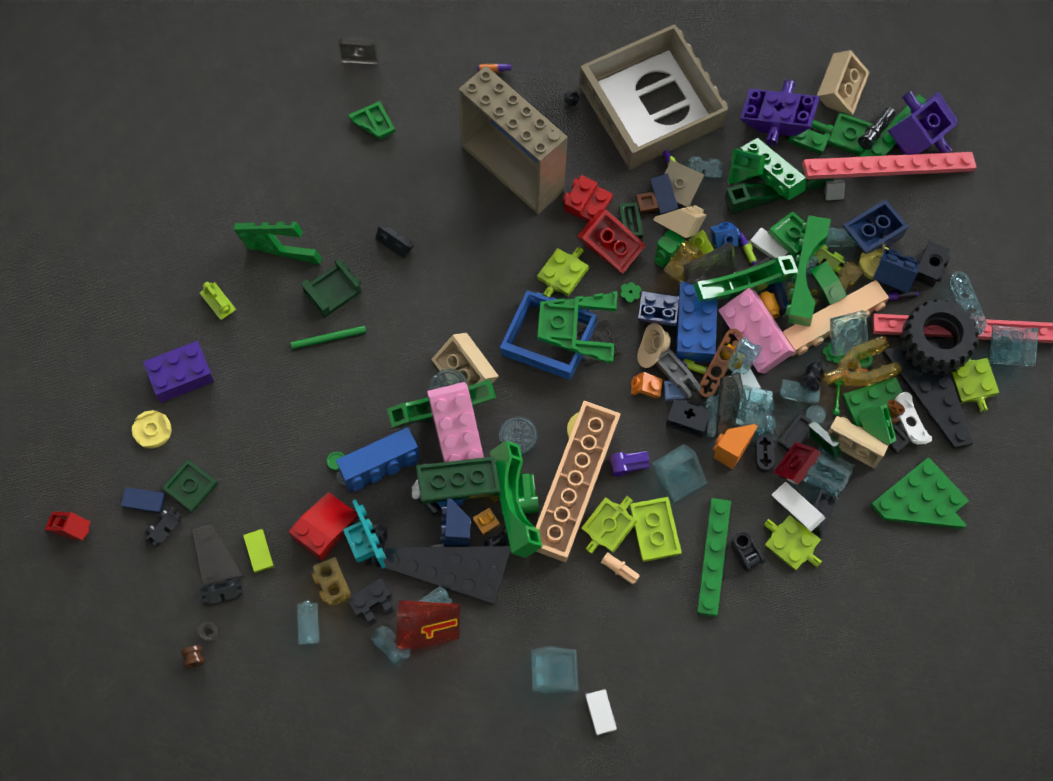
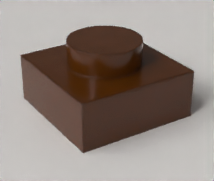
(647, 202)

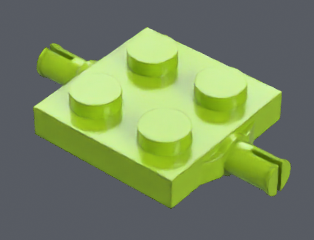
(563, 272)
(975, 382)
(609, 524)
(792, 542)

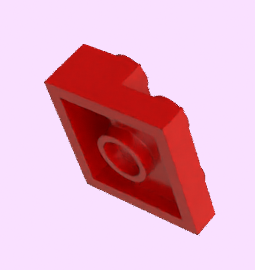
(586, 198)

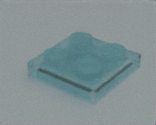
(848, 332)

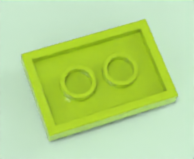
(655, 529)

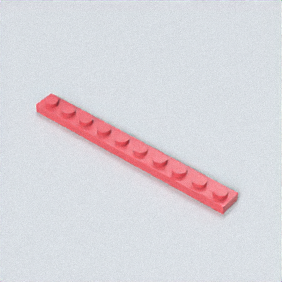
(888, 165)
(893, 325)

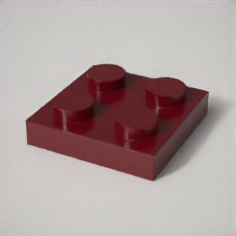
(797, 463)

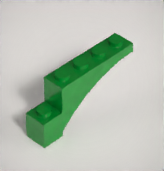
(755, 278)
(420, 410)

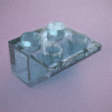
(1014, 345)
(829, 473)

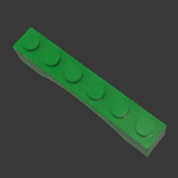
(803, 304)
(522, 535)

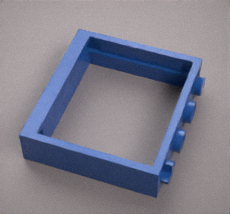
(536, 360)

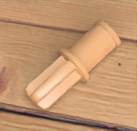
(620, 568)

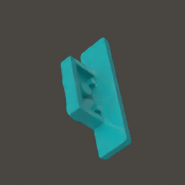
(361, 540)

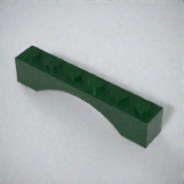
(753, 195)

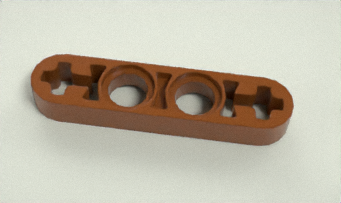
(717, 361)

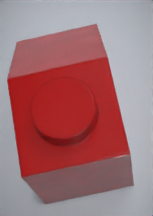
(68, 525)

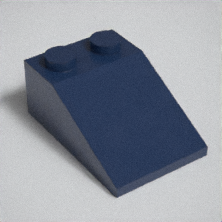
(876, 227)

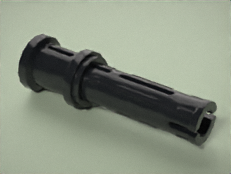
(873, 132)

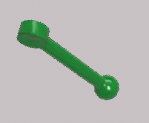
(836, 411)

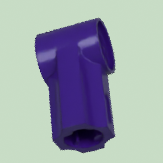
(625, 463)

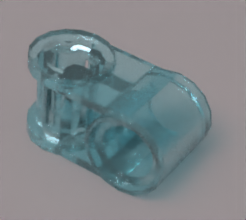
(745, 355)

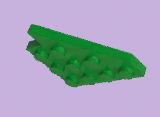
(923, 498)

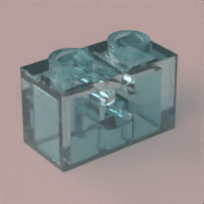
(752, 398)

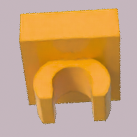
(486, 521)

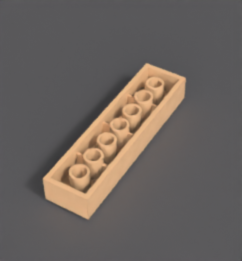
(575, 479)

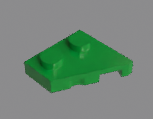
(373, 120)
(745, 166)

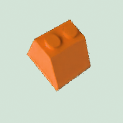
(732, 444)

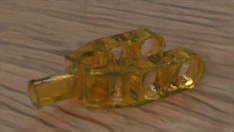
(861, 377)

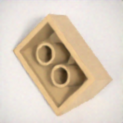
(843, 82)
(683, 221)
(464, 356)
(857, 442)

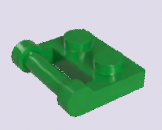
(812, 140)

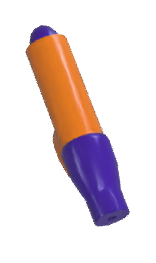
(495, 67)

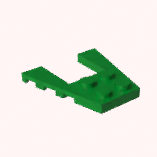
(264, 239)
(559, 324)

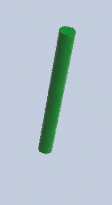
(328, 337)

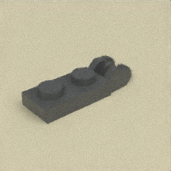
(677, 373)

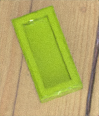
(258, 551)

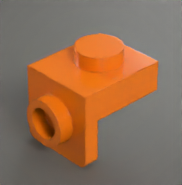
(647, 385)

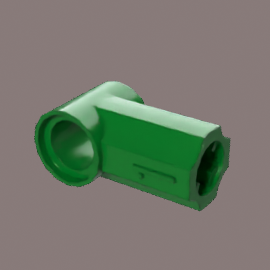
(527, 495)

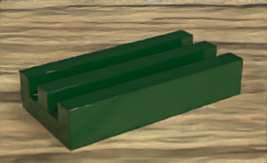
(630, 205)
(824, 439)

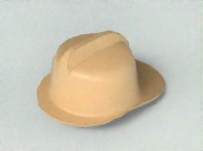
(653, 344)

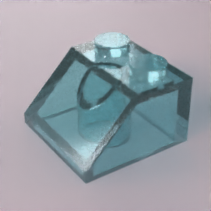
(680, 472)
(554, 670)

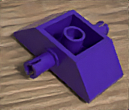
(779, 112)
(924, 125)

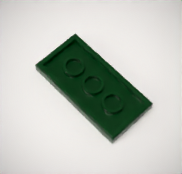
(458, 480)

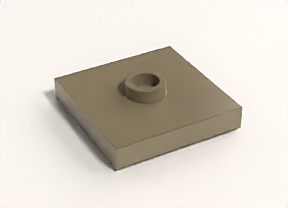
(684, 182)

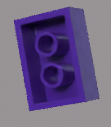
(178, 371)

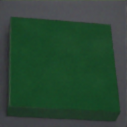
(189, 486)

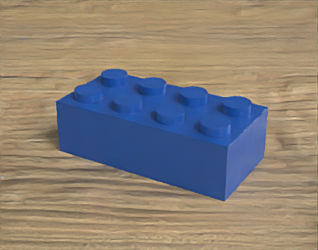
(695, 326)
(378, 460)

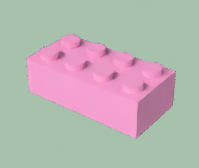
(755, 322)
(455, 423)

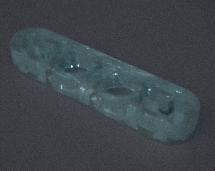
(971, 302)

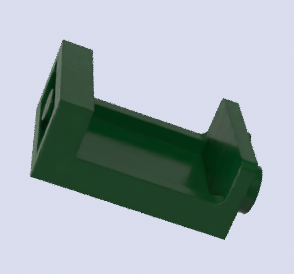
(332, 288)

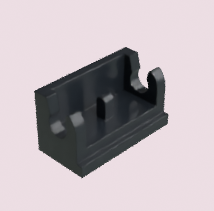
(825, 506)

